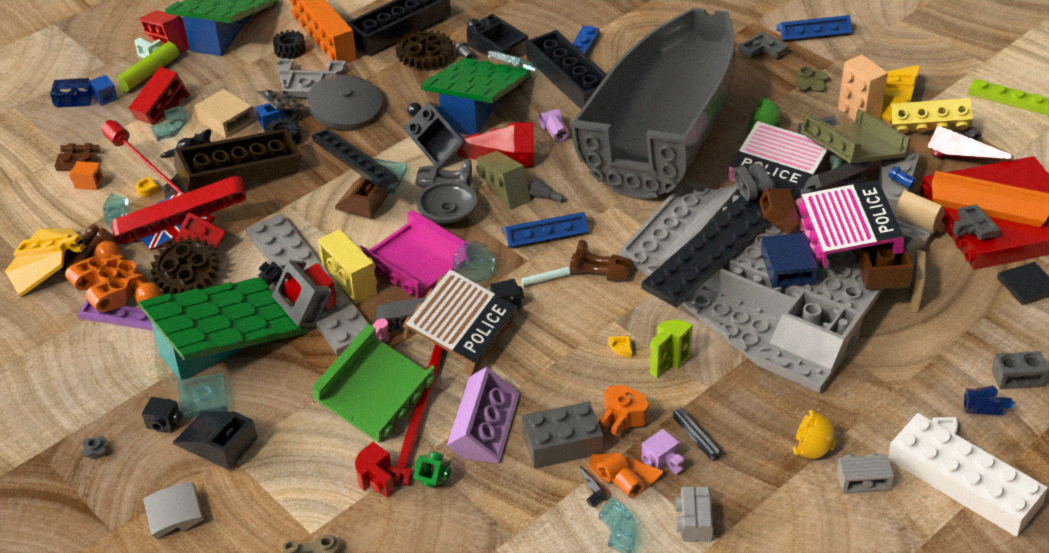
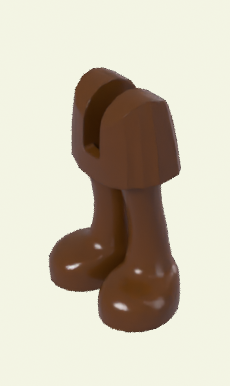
(93, 237)
(615, 266)

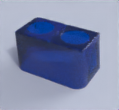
(64, 99)

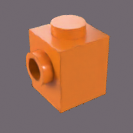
(86, 175)

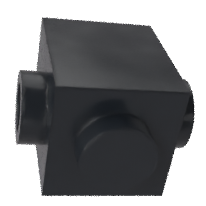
(161, 414)

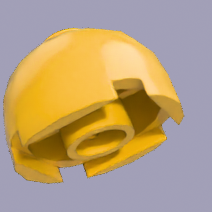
(815, 436)

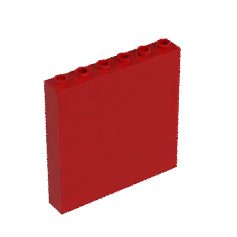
(1015, 239)

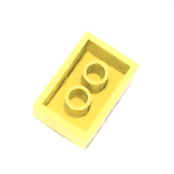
(348, 266)

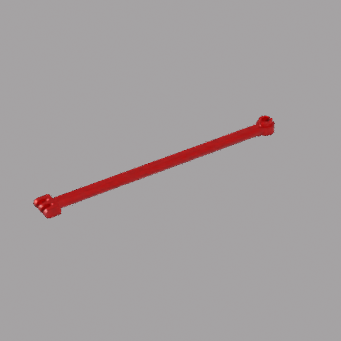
(401, 469)

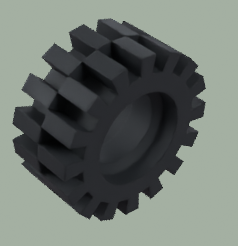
(289, 44)
(291, 125)

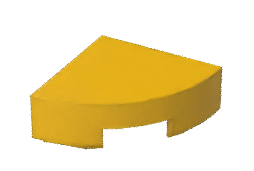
(621, 345)

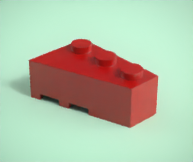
(165, 28)
(159, 94)

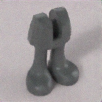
(431, 174)

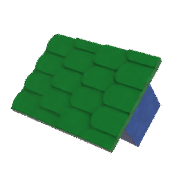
(215, 23)
(472, 89)

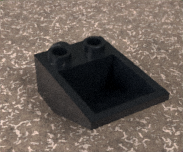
(493, 34)
(433, 132)

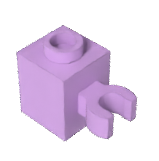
(662, 451)

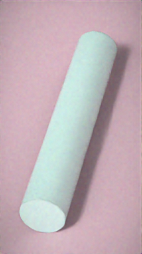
(545, 276)

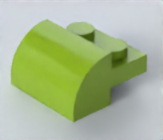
(670, 346)

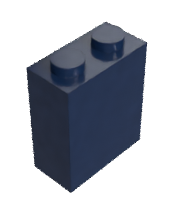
(789, 260)

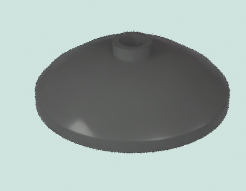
(446, 202)

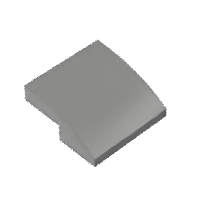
(173, 508)

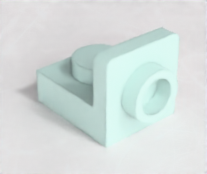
(145, 48)

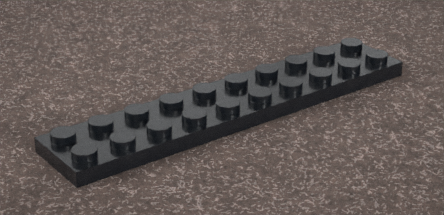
(710, 249)

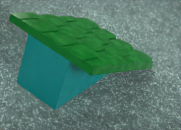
(215, 322)

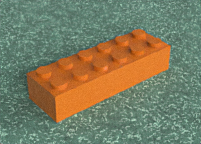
(325, 28)

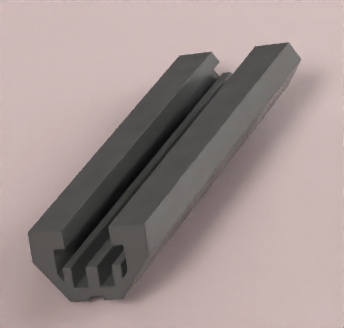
(837, 177)

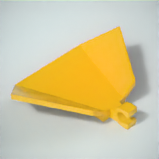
(898, 89)
(41, 257)

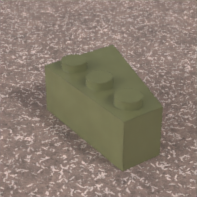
(505, 178)

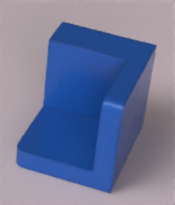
(103, 90)

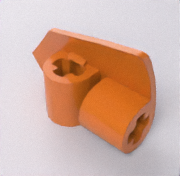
(626, 473)

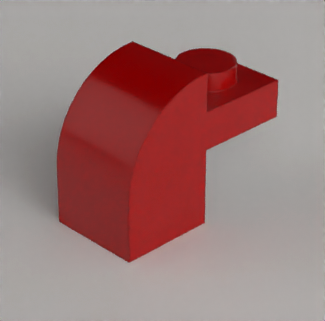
(371, 469)

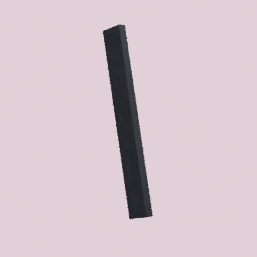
(355, 159)

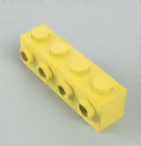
(930, 114)

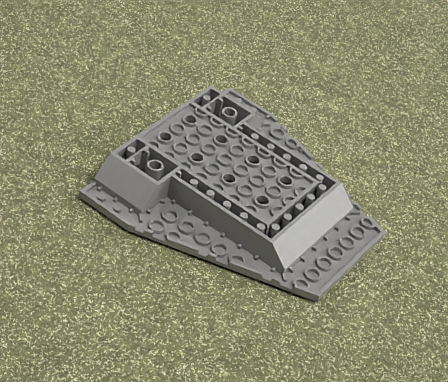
(785, 330)

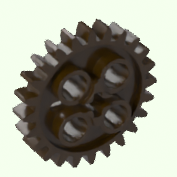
(411, 49)
(185, 265)

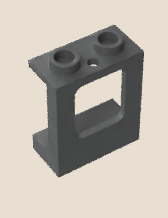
(310, 300)

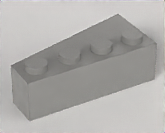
(894, 190)

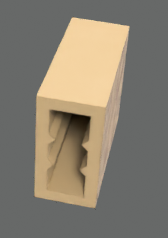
(224, 113)

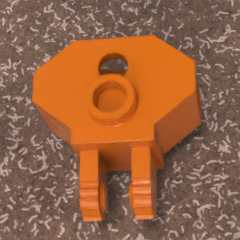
(623, 410)

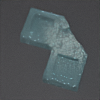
(175, 119)

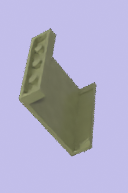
(858, 142)

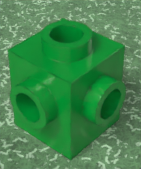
(425, 469)

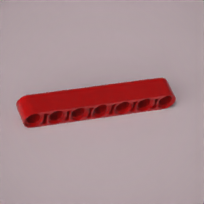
(175, 210)

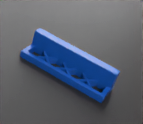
(815, 27)
(545, 229)

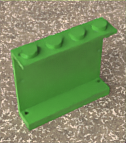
(371, 385)

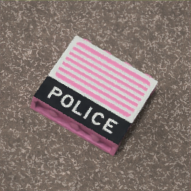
(782, 153)

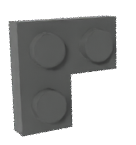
(763, 43)

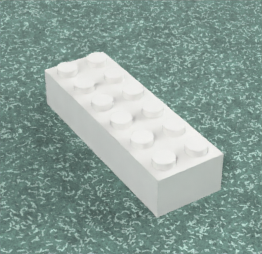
(967, 474)

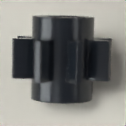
(270, 273)

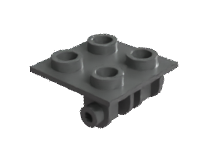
(284, 101)

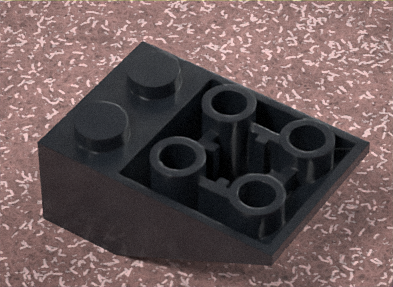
(218, 437)

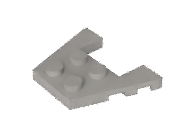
(300, 81)

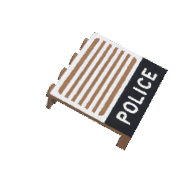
(461, 318)

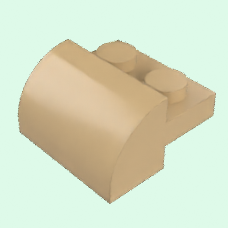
(920, 212)

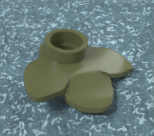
(811, 79)

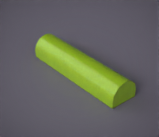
(147, 66)

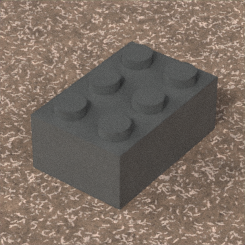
(562, 434)

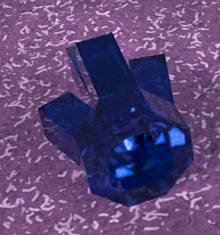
(983, 401)

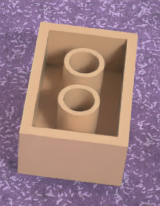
(862, 87)

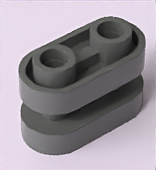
(752, 181)

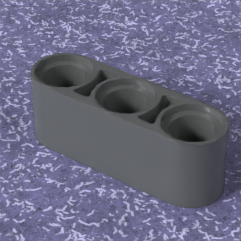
(397, 313)

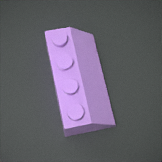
(483, 417)

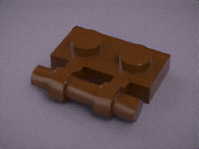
(68, 157)

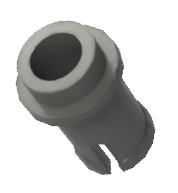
(462, 49)
(972, 133)

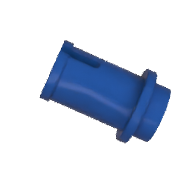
(901, 177)

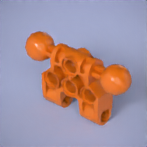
(110, 279)

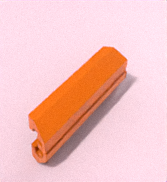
(993, 198)

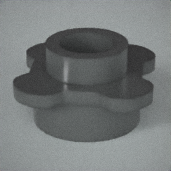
(94, 447)

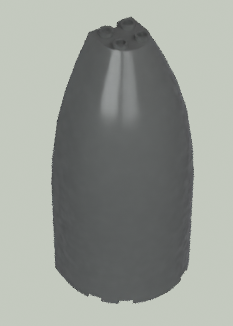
(658, 105)

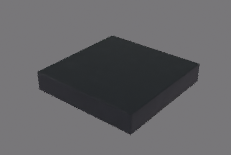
(1026, 282)

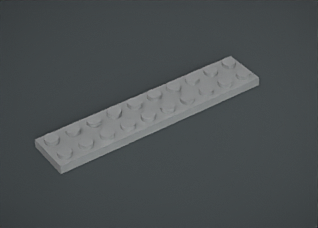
(281, 243)

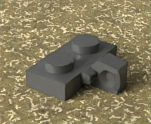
(975, 222)

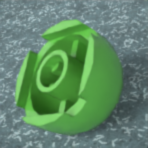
(767, 112)

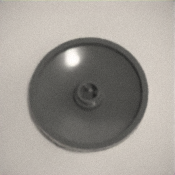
(344, 102)

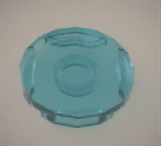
(473, 261)

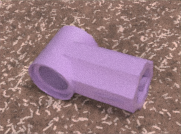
(553, 123)

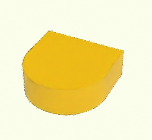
(146, 187)

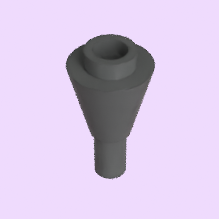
(540, 189)

